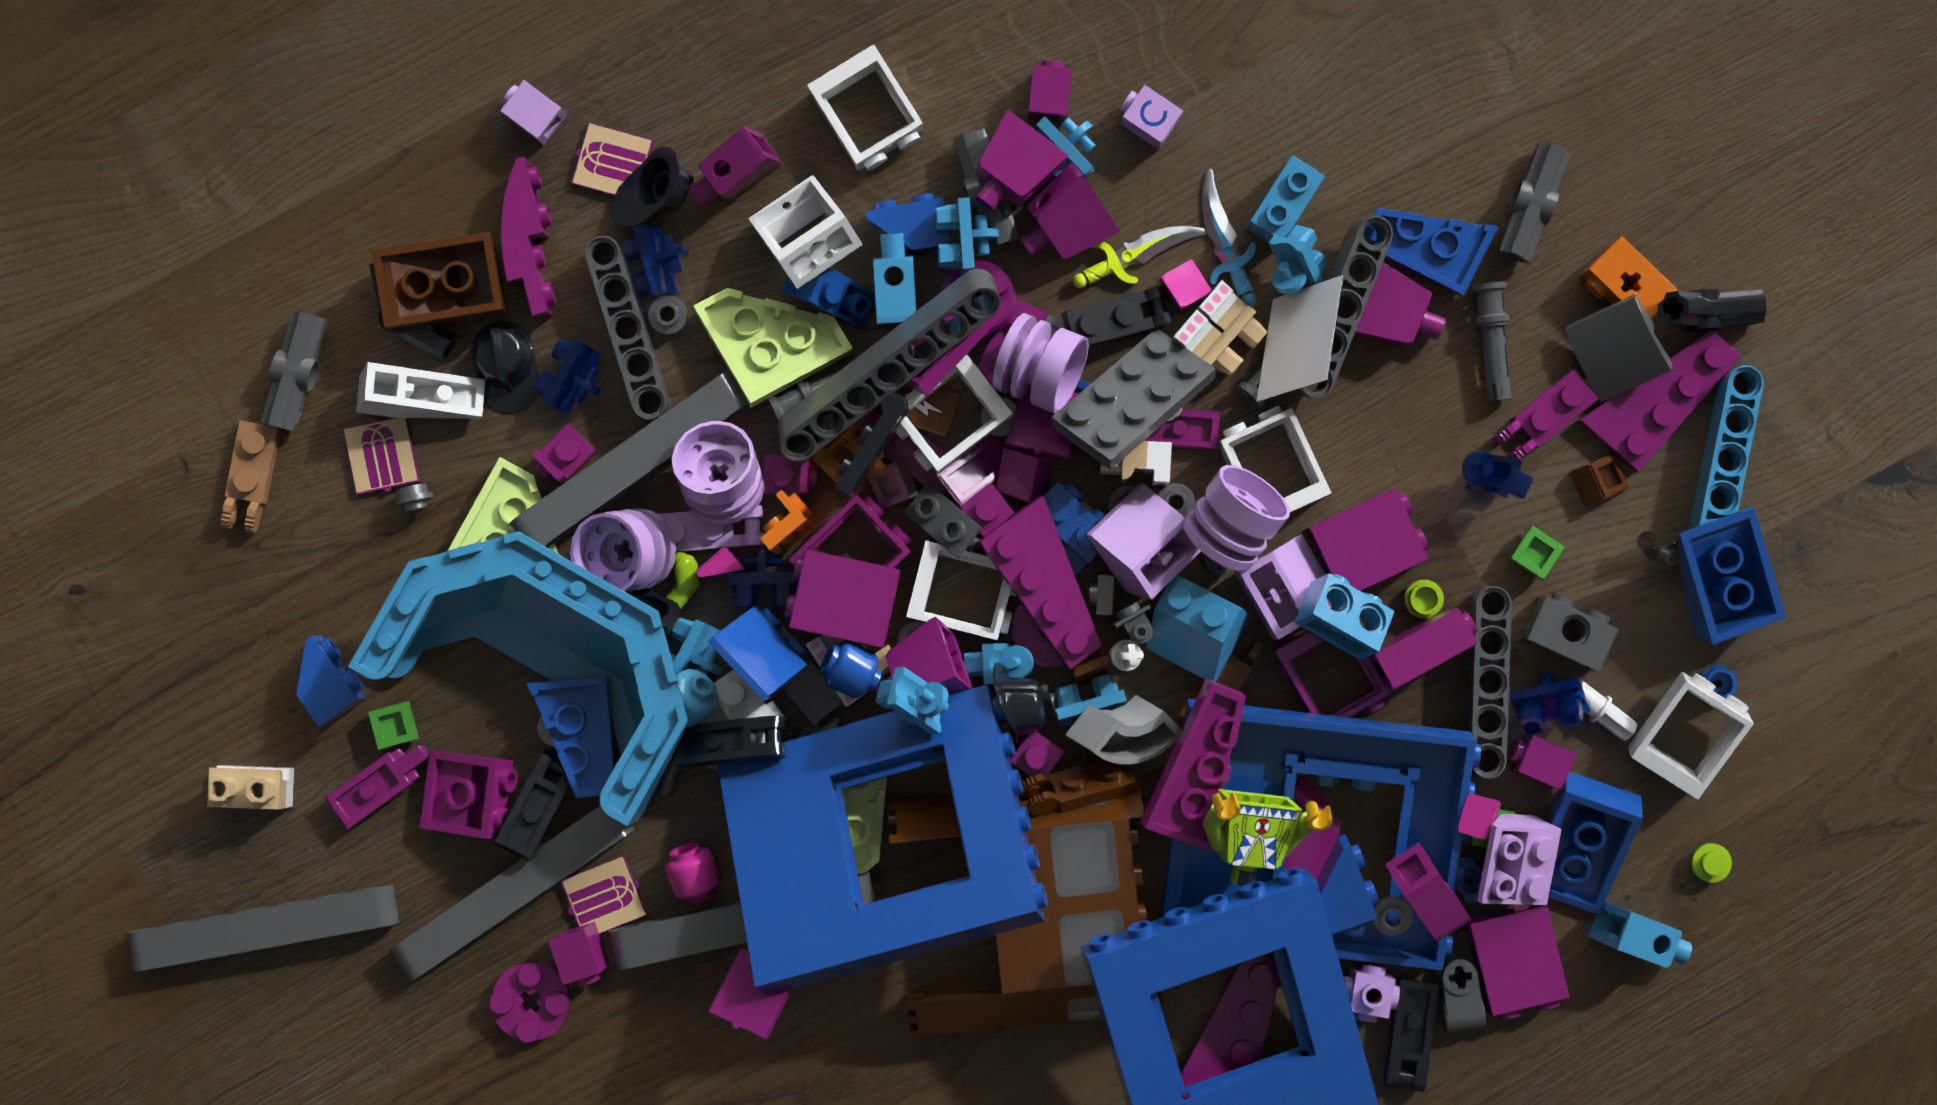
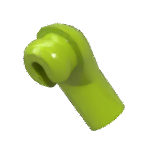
(686, 578)

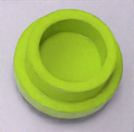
(1423, 599)
(1711, 862)

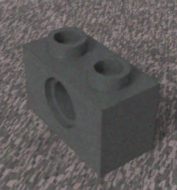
(1593, 636)

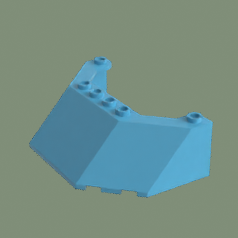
(554, 623)

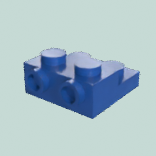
(1073, 523)

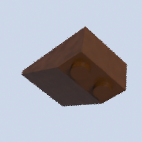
(439, 282)

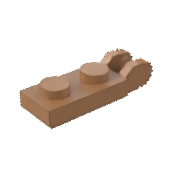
(250, 473)

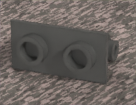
(944, 521)
(1134, 623)

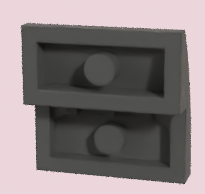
(1618, 348)

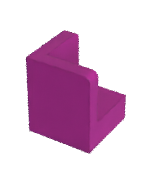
(1023, 473)

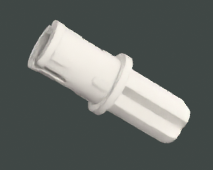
(1126, 655)
(1608, 714)

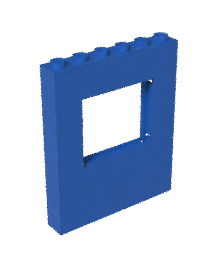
(1351, 748)
(799, 856)
(1212, 936)

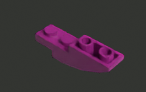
(521, 225)

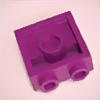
(467, 794)

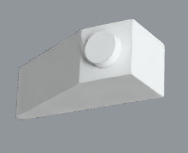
(418, 393)

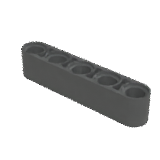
(1353, 292)
(618, 312)
(1498, 664)

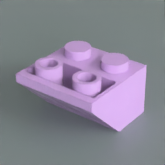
(1143, 542)
(1280, 583)
(1519, 861)

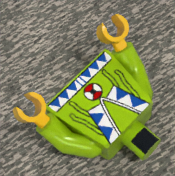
(1258, 829)

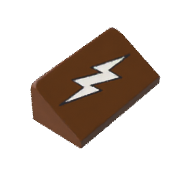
(932, 413)

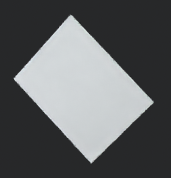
(1300, 339)

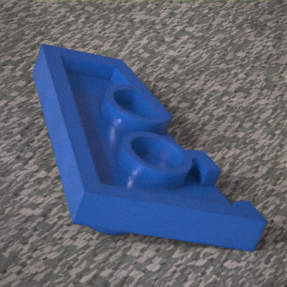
(1435, 247)
(580, 728)

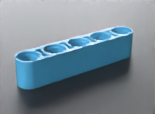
(1736, 444)

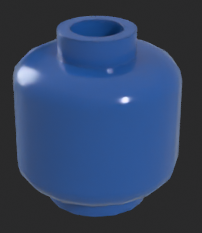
(850, 668)

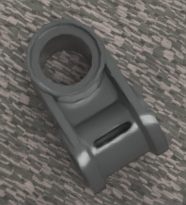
(1461, 1000)

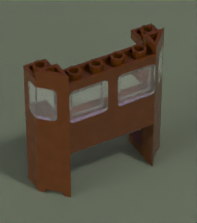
(1089, 893)

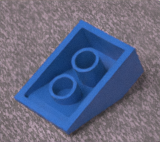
(1728, 577)
(761, 652)
(1594, 839)

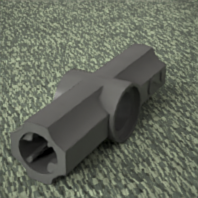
(970, 149)
(1533, 202)
(294, 370)

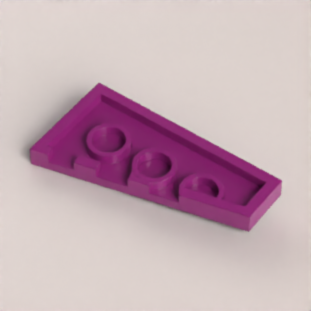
(1646, 416)
(1039, 573)
(1197, 766)
(1238, 1023)

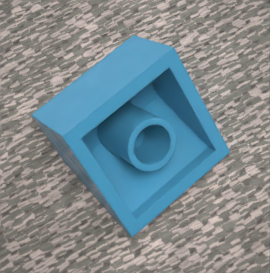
(1195, 628)

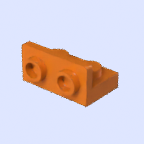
(784, 531)

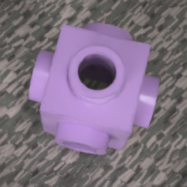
(1366, 978)

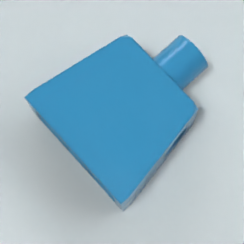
(894, 300)
(1639, 936)

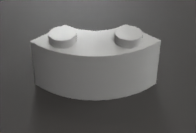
(1126, 733)

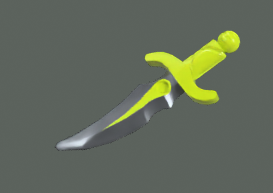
(1135, 253)

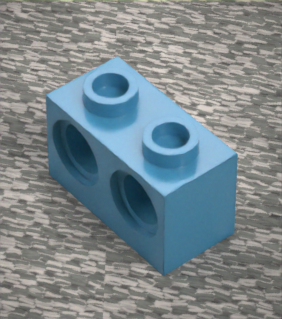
(1285, 200)
(1342, 623)

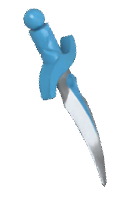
(1225, 244)

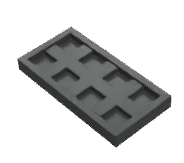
(1133, 398)

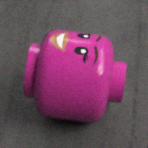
(692, 872)

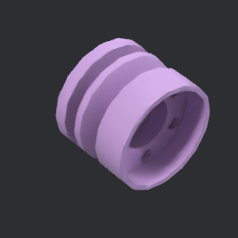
(1040, 363)
(718, 472)
(1236, 518)
(625, 548)

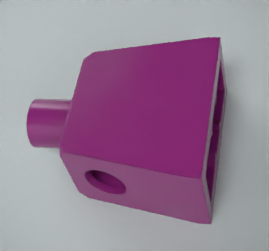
(749, 161)
(1016, 163)
(1068, 216)
(1398, 311)
(932, 656)

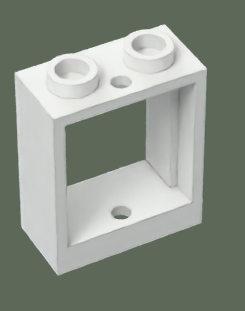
(845, 76)
(817, 247)
(984, 393)
(1269, 420)
(922, 586)
(1673, 770)

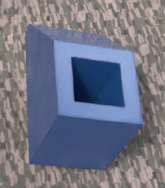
(913, 220)
(835, 296)
(325, 684)
(1343, 892)

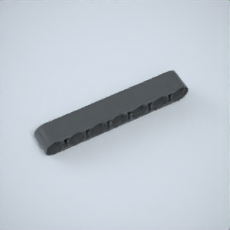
(893, 348)
(627, 463)
(508, 892)
(262, 927)
(690, 932)

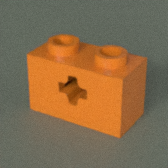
(1620, 262)

